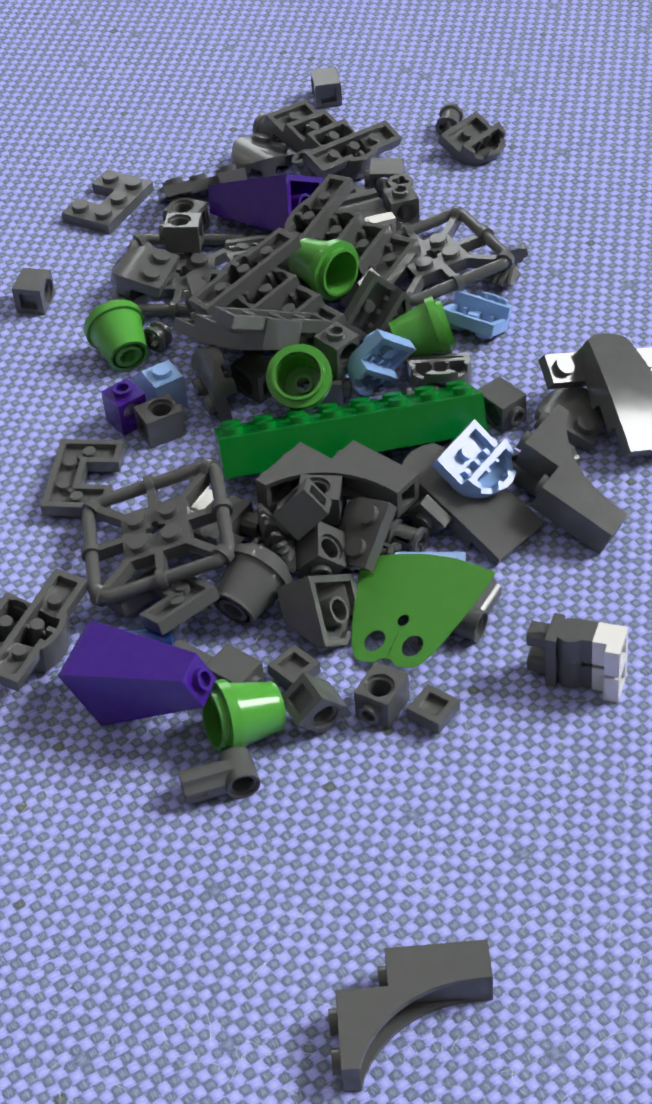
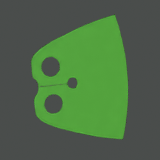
(425, 587)

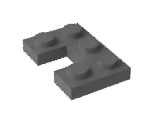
(199, 183)
(123, 197)
(66, 484)
(175, 604)

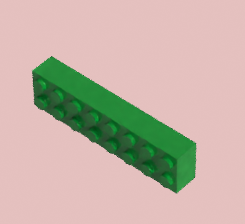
(377, 424)

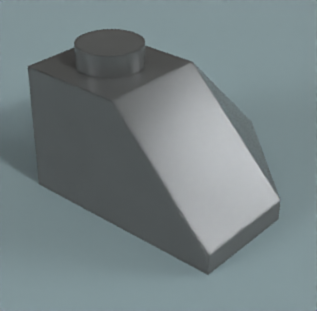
(320, 608)

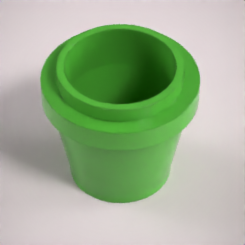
(326, 266)
(426, 328)
(118, 334)
(291, 367)
(242, 713)

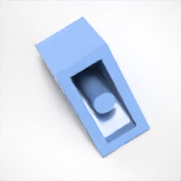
(160, 380)

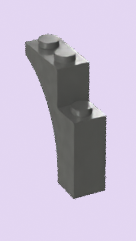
(362, 472)
(562, 488)
(410, 986)

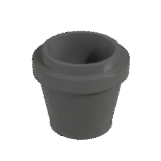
(251, 583)

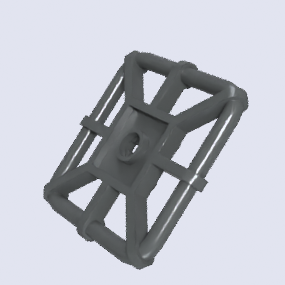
(443, 256)
(189, 265)
(175, 534)

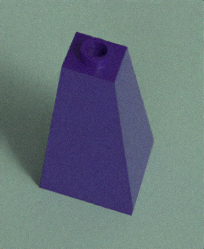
(263, 200)
(133, 676)

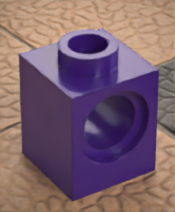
(120, 403)

